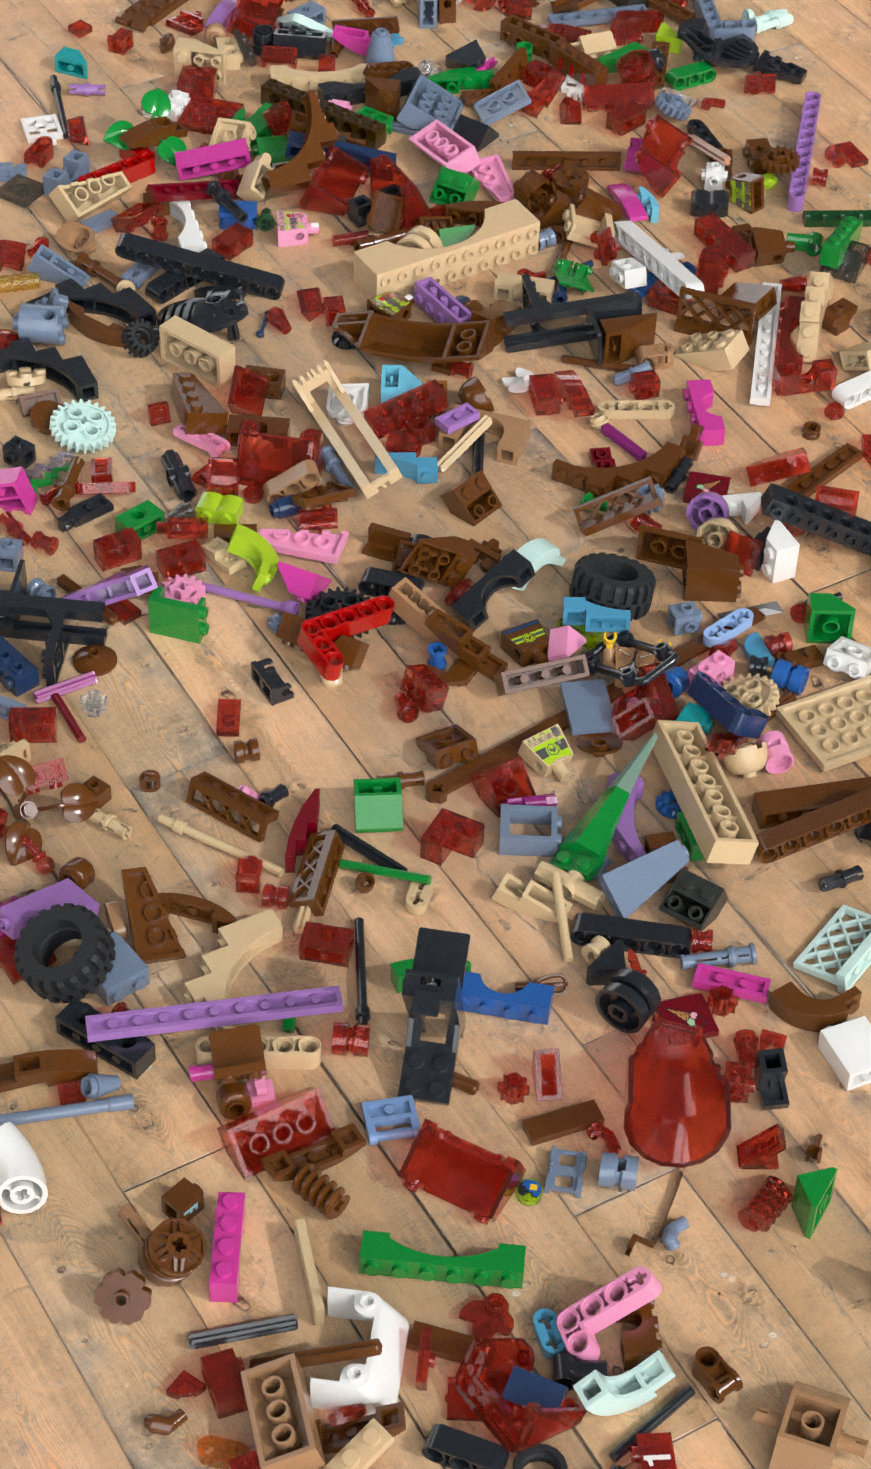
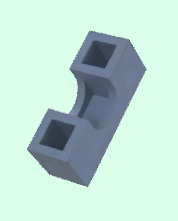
(74, 165)

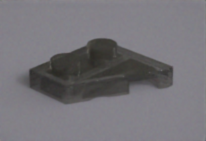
(245, 47)

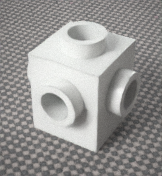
(714, 176)

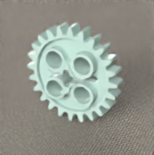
(82, 426)

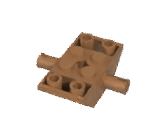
(810, 1429)

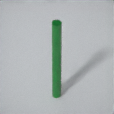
(385, 871)

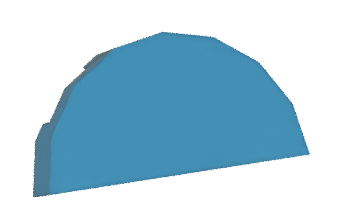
(755, 646)

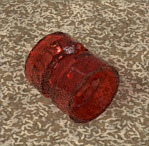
(400, 442)
(350, 1039)

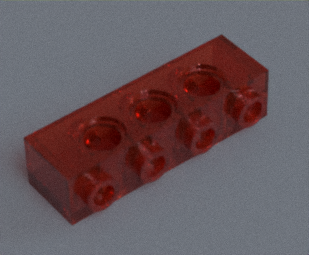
(393, 413)

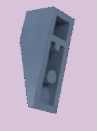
(55, 268)

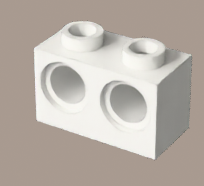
(628, 273)

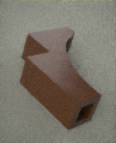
(586, 204)

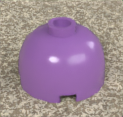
(705, 507)

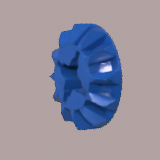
(664, 804)

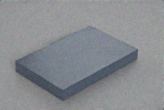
(502, 103)
(587, 706)

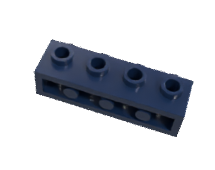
(15, 670)

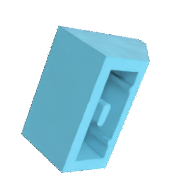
(396, 381)

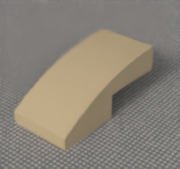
(217, 553)

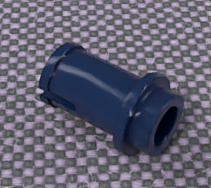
(560, 294)

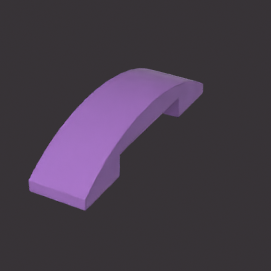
(221, 13)

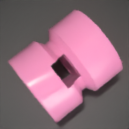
(779, 754)

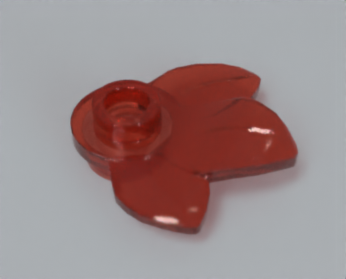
(488, 1320)

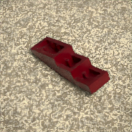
(304, 824)

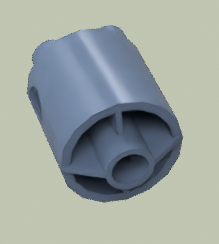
(41, 323)

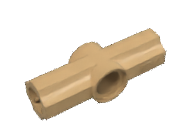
(572, 884)

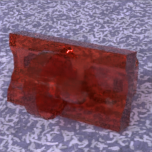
(760, 83)
(607, 246)
(318, 519)

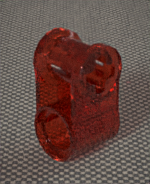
(40, 152)

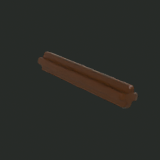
(70, 586)

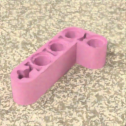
(636, 1286)

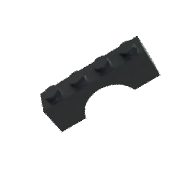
(511, 571)

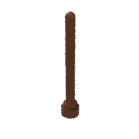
(592, 363)

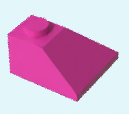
(302, 582)

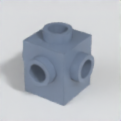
(684, 618)

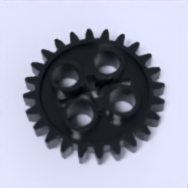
(329, 602)

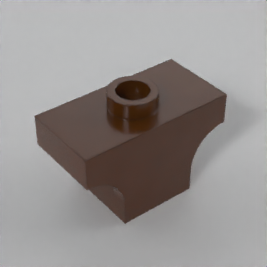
(838, 316)

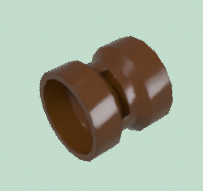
(241, 752)

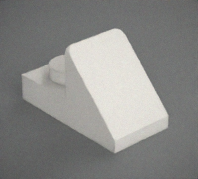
(744, 504)

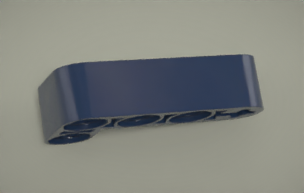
(726, 708)

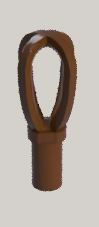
(521, 984)

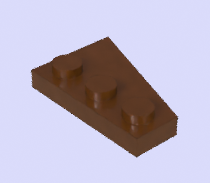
(511, 70)
(324, 495)

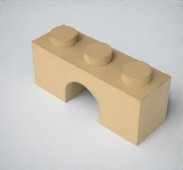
(510, 286)

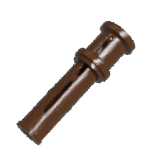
(373, 240)
(94, 268)
(66, 489)

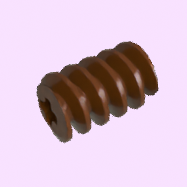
(320, 1192)

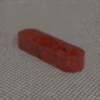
(105, 488)

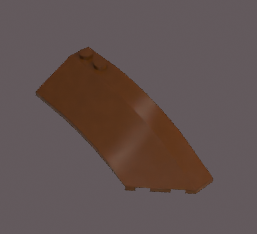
(416, 340)

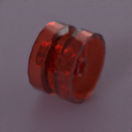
(637, 67)

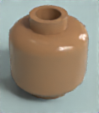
(212, 31)

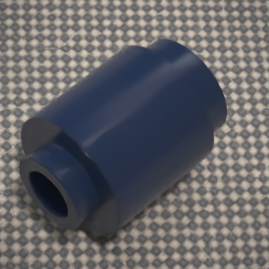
(283, 507)

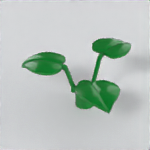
(158, 104)

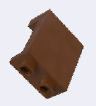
(761, 295)

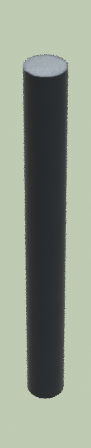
(653, 1422)

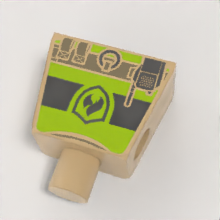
(548, 753)

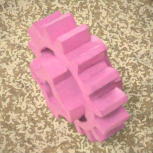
(184, 589)

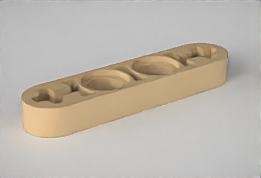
(657, 409)

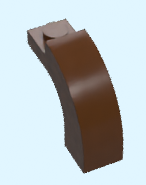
(811, 1013)

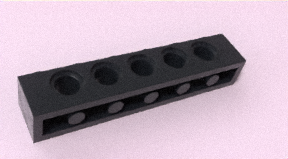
(817, 518)

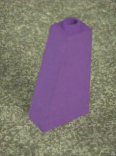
(18, 913)

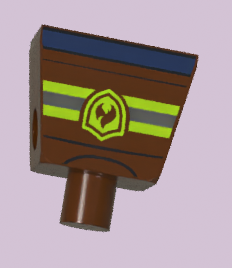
(526, 643)

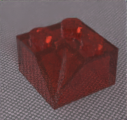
(198, 81)

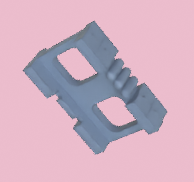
(574, 1172)

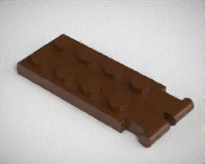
(148, 13)

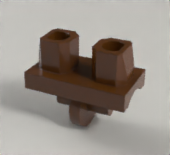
(487, 552)

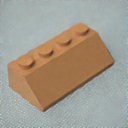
(282, 1415)

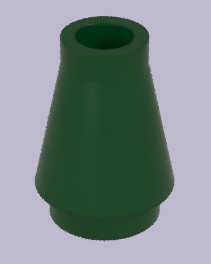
(265, 220)

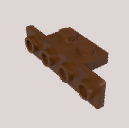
(370, 24)

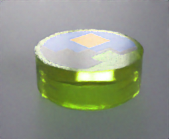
(529, 1192)

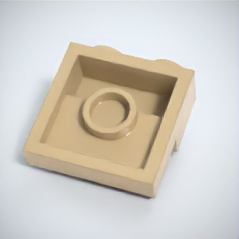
(231, 129)

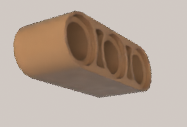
(292, 481)

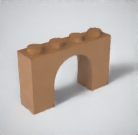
(512, 431)

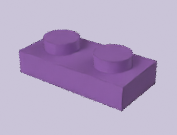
(457, 418)

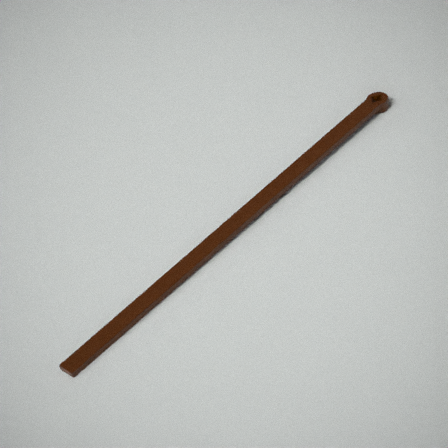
(510, 748)

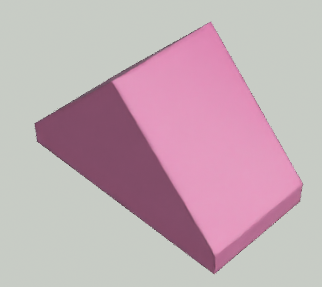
(564, 642)

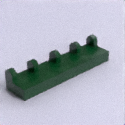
(832, 218)

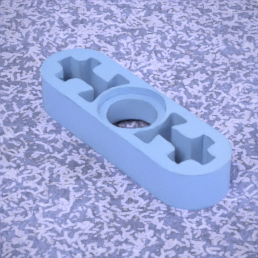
(739, 620)

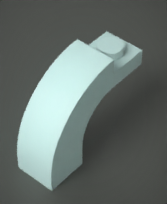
(540, 553)
(626, 1391)

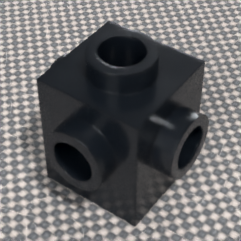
(19, 452)

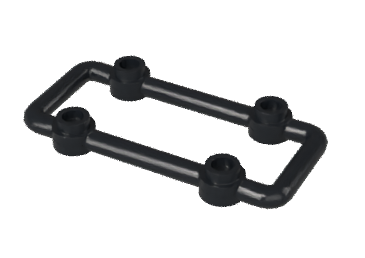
(629, 675)

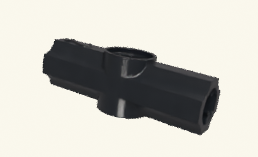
(178, 475)

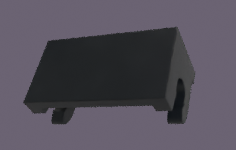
(270, 682)

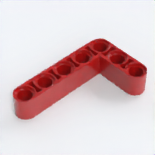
(135, 165)
(320, 632)

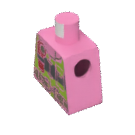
(294, 228)

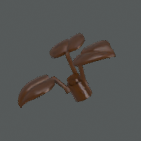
(15, 776)

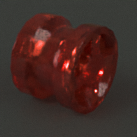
(819, 177)
(702, 941)

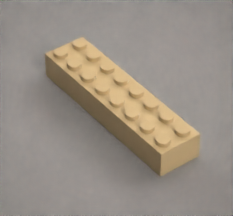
(704, 793)

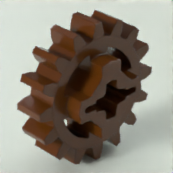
(780, 160)

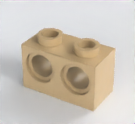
(232, 52)

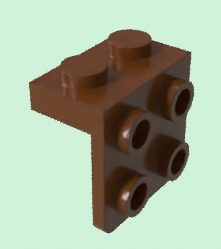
(385, 212)
(237, 1054)

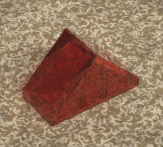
(547, 1074)

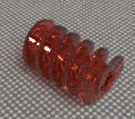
(765, 1205)

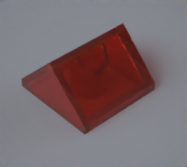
(247, 392)

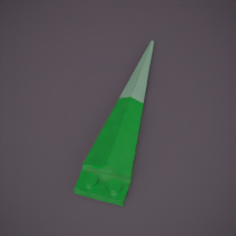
(590, 838)

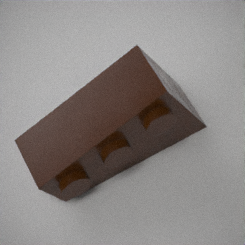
(495, 314)

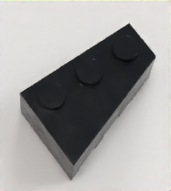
(308, 41)

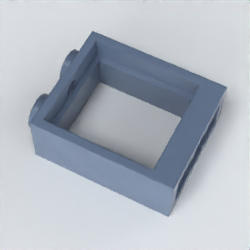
(526, 844)

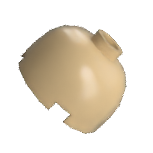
(716, 532)
(747, 759)

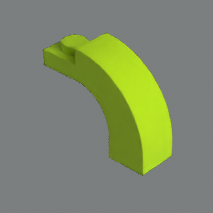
(255, 551)

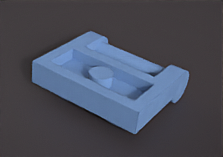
(388, 1113)

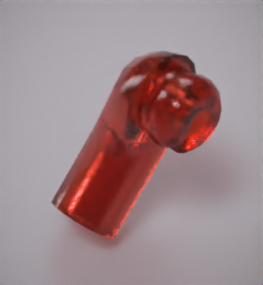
(523, 271)

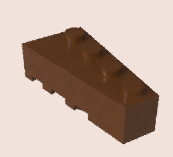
(196, 406)

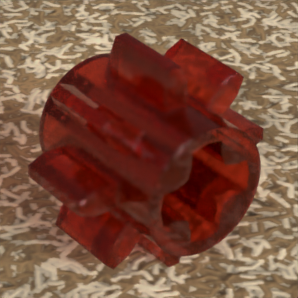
(722, 1001)
(513, 1088)

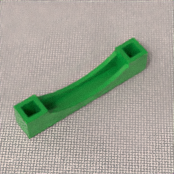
(387, 1257)

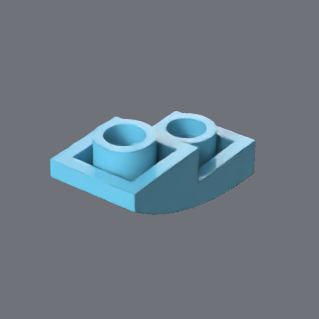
(649, 203)

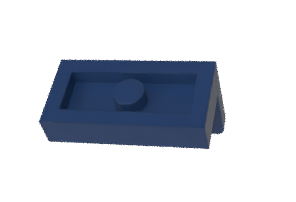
(529, 1387)

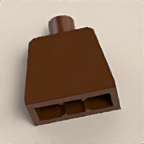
(769, 246)

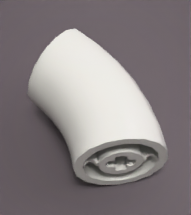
(21, 1173)

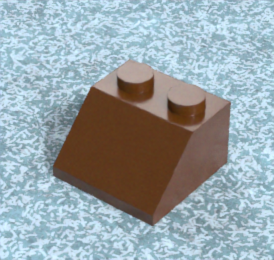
(383, 95)

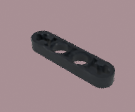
(699, 129)

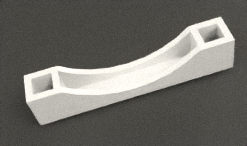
(191, 236)

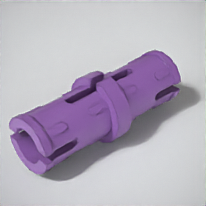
(87, 89)

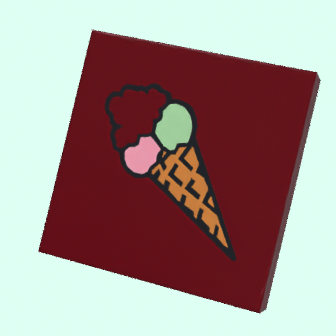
(703, 482)
(690, 1011)

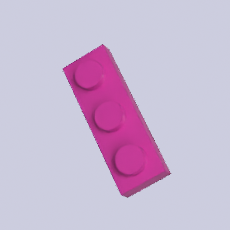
(744, 985)

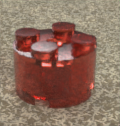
(223, 475)

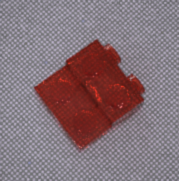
(135, 216)

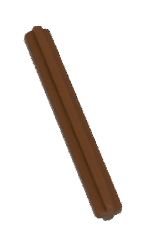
(329, 1354)

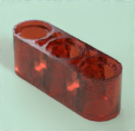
(652, 22)

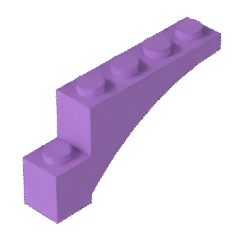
(117, 587)
(625, 834)

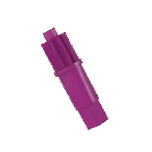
(537, 800)

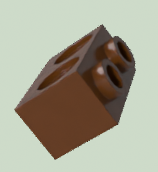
(276, 381)

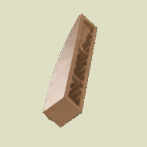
(415, 608)

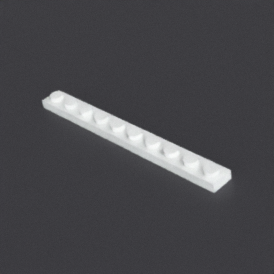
(765, 353)

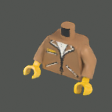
(625, 657)

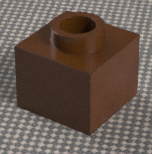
(99, 789)

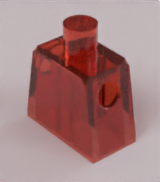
(190, 527)

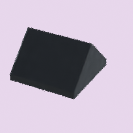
(475, 132)

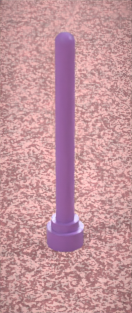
(286, 606)

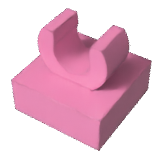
(261, 1092)

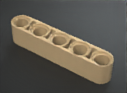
(279, 1052)

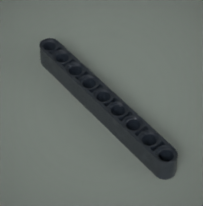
(199, 266)

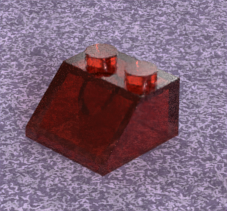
(502, 782)

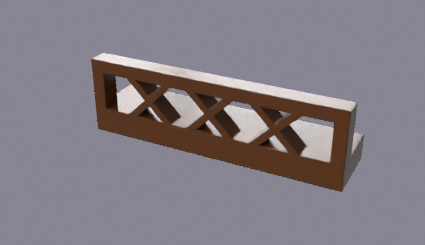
(620, 513)
(231, 799)
(324, 871)

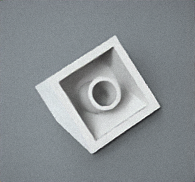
(780, 554)

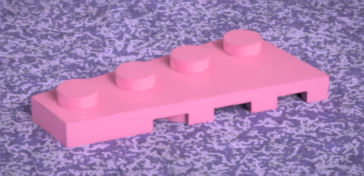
(494, 178)
(314, 546)

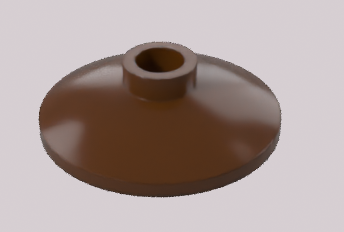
(95, 658)
(599, 743)

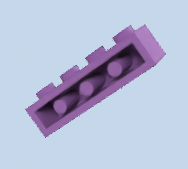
(439, 302)

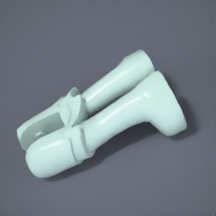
(772, 18)

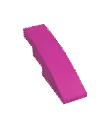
(631, 205)

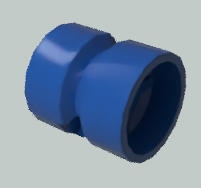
(790, 676)

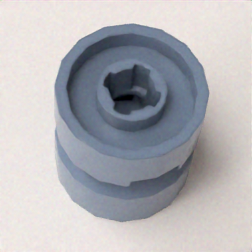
(609, 1170)

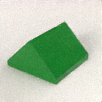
(812, 1197)

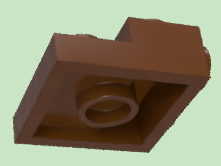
(448, 746)

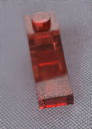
(543, 93)

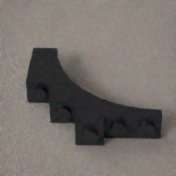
(97, 299)
(69, 373)

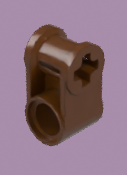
(717, 1378)

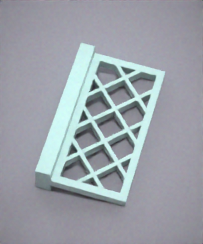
(849, 968)

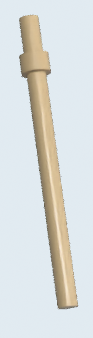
(182, 827)

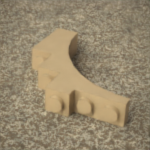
(812, 313)
(236, 948)

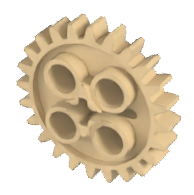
(754, 692)

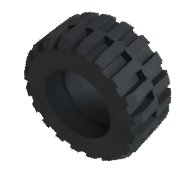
(614, 583)
(50, 931)

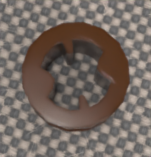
(811, 430)
(153, 779)

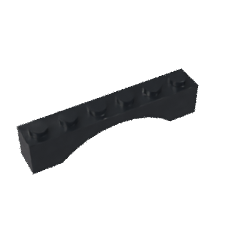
(356, 92)

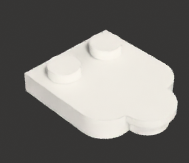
(358, 394)

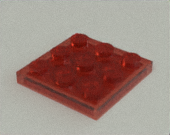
(203, 113)

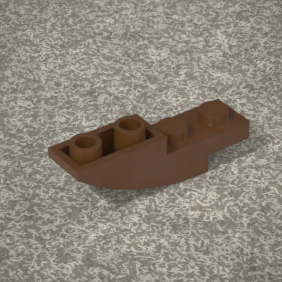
(151, 132)
(469, 212)
(47, 1066)

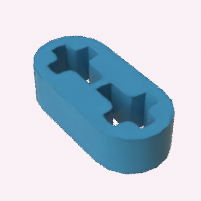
(543, 1335)

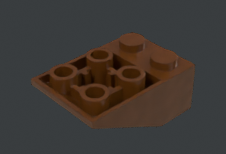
(625, 334)
(440, 560)

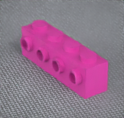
(212, 159)

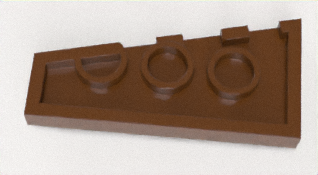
(150, 928)

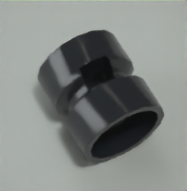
(262, 36)

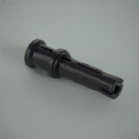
(223, 198)

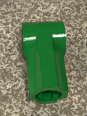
(806, 242)

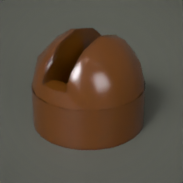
(361, 879)

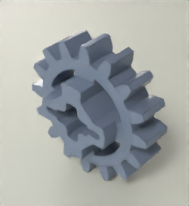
(673, 106)

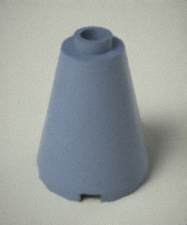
(380, 47)

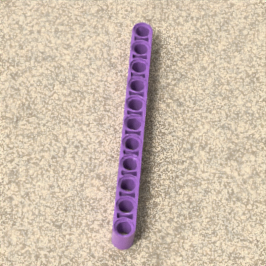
(804, 148)

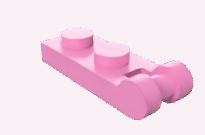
(208, 442)

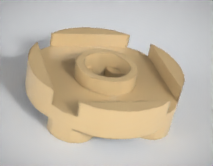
(25, 376)

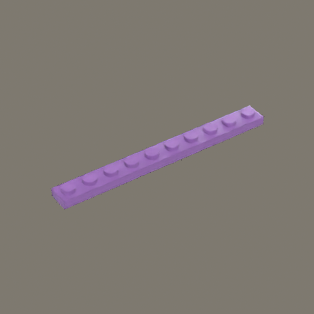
(213, 1013)

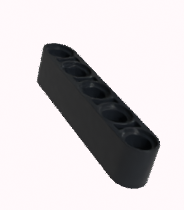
(172, 284)
(638, 935)

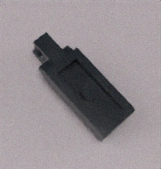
(85, 512)

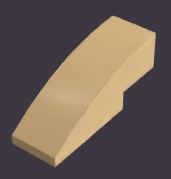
(527, 898)

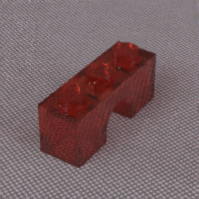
(819, 378)

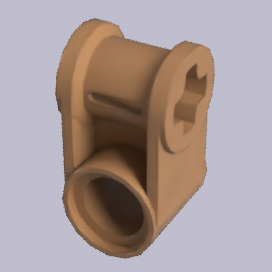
(656, 355)

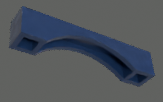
(358, 152)

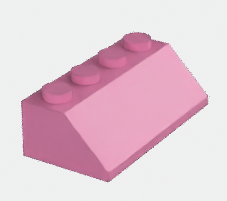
(446, 147)

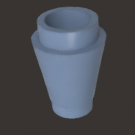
(99, 1085)

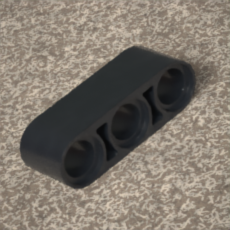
(379, 582)
(463, 1450)

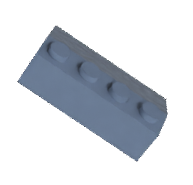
(427, 103)

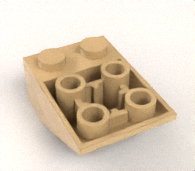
(198, 54)
(715, 349)

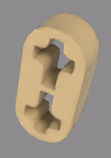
(423, 895)

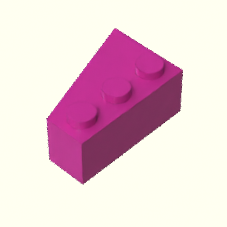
(16, 491)

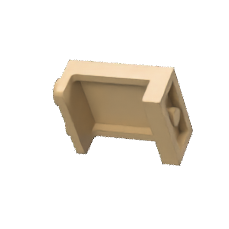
(580, 228)

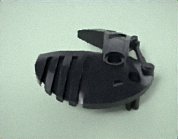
(732, 52)
(211, 311)

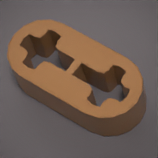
(115, 918)

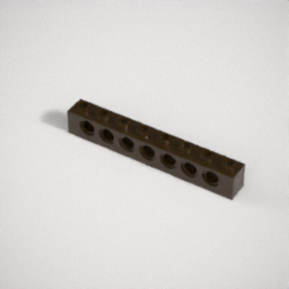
(343, 118)

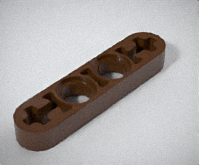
(385, 69)

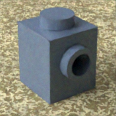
(10, 554)

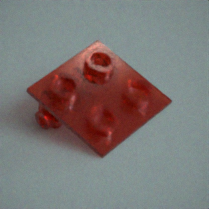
(627, 29)

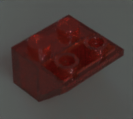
(713, 267)
(637, 712)

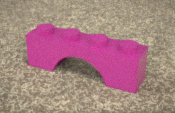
(698, 399)
(227, 1247)

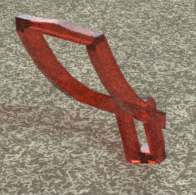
(725, 747)

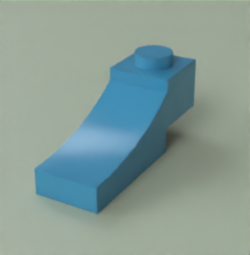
(420, 469)
(594, 617)

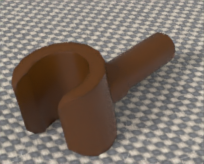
(814, 1150)

